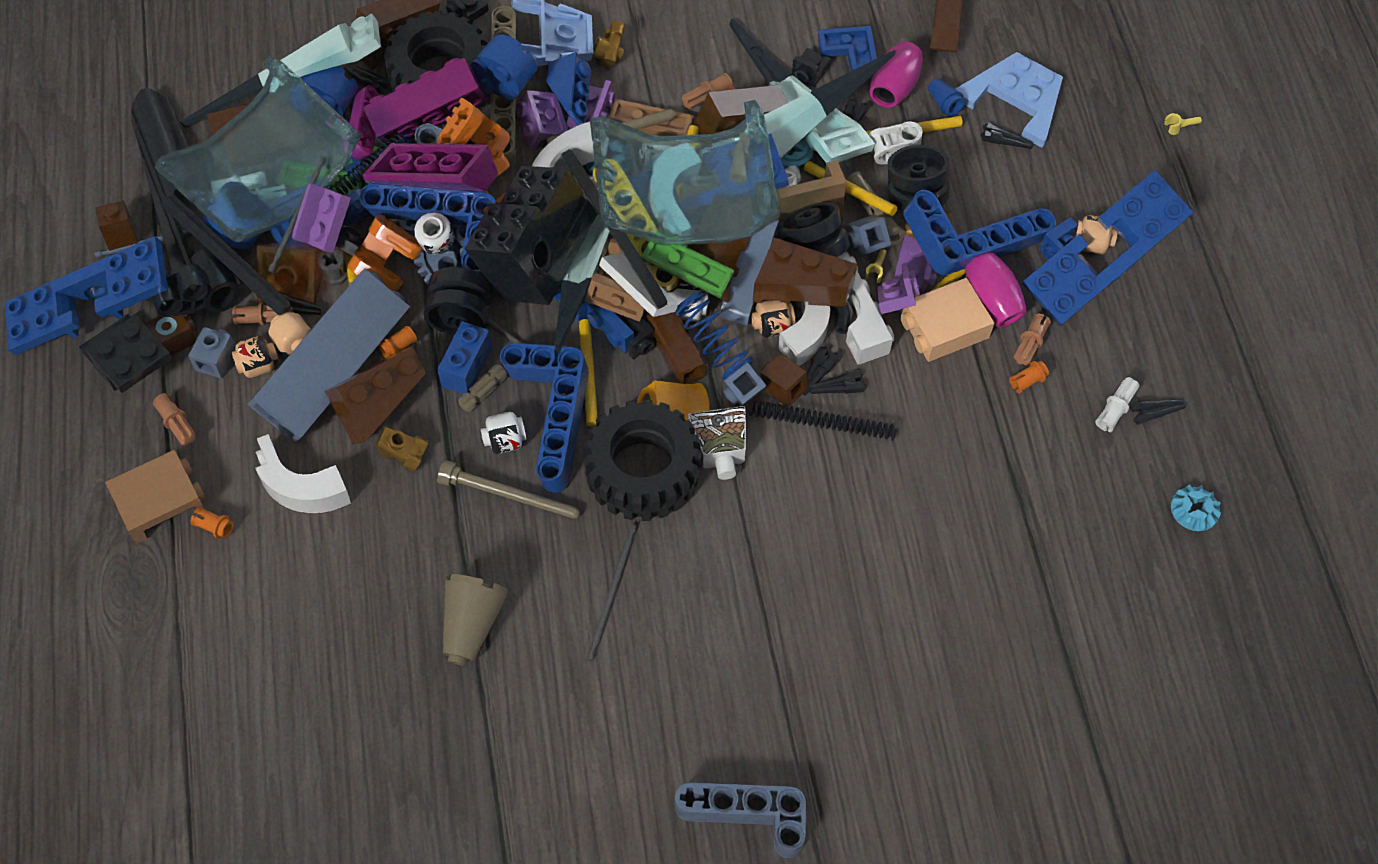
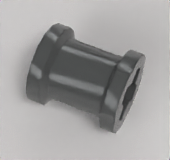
(332, 267)

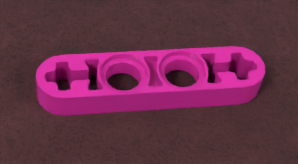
(362, 124)

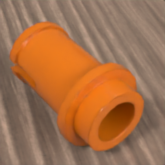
(397, 341)
(1035, 373)
(218, 525)

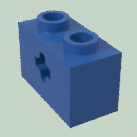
(464, 358)

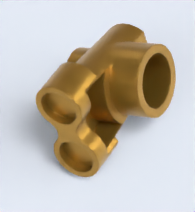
(607, 47)
(408, 448)

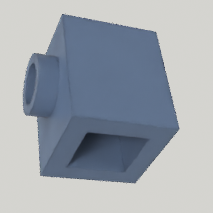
(868, 234)
(212, 352)
(743, 385)

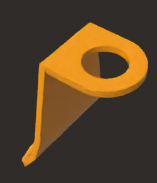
(683, 397)

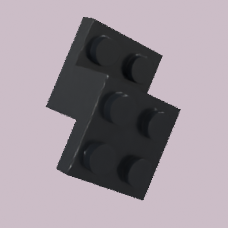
(125, 352)

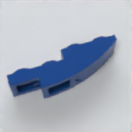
(609, 322)

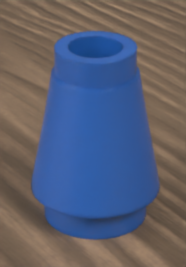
(946, 97)

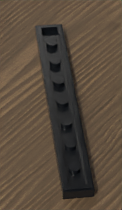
(620, 237)

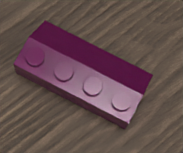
(424, 100)
(434, 166)

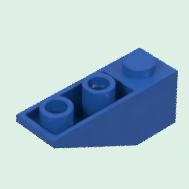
(570, 83)

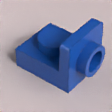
(1058, 238)

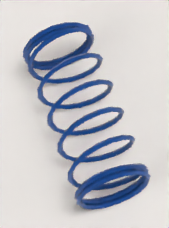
(681, 310)

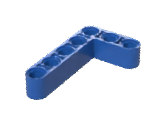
(418, 201)
(952, 252)
(559, 405)

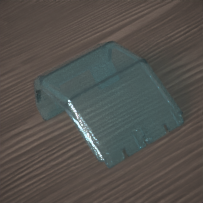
(264, 157)
(686, 184)

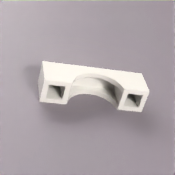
(868, 334)

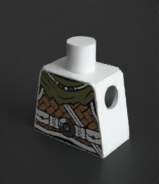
(721, 439)

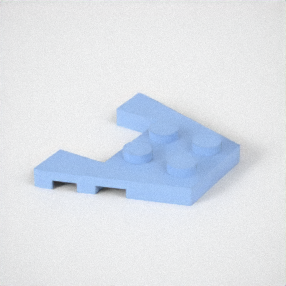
(560, 31)
(1021, 85)

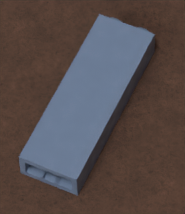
(329, 354)

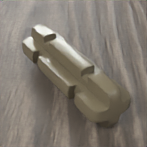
(482, 388)

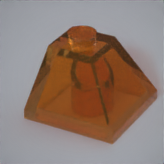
(295, 272)

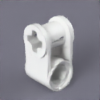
(894, 138)

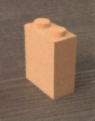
(947, 320)

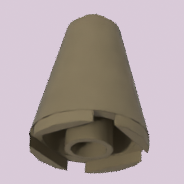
(468, 615)

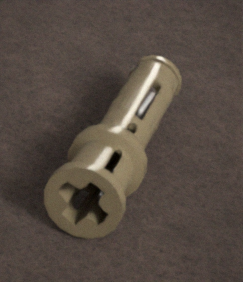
(895, 232)

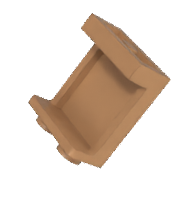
(826, 189)
(610, 295)
(154, 493)

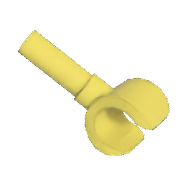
(1179, 122)
(877, 266)

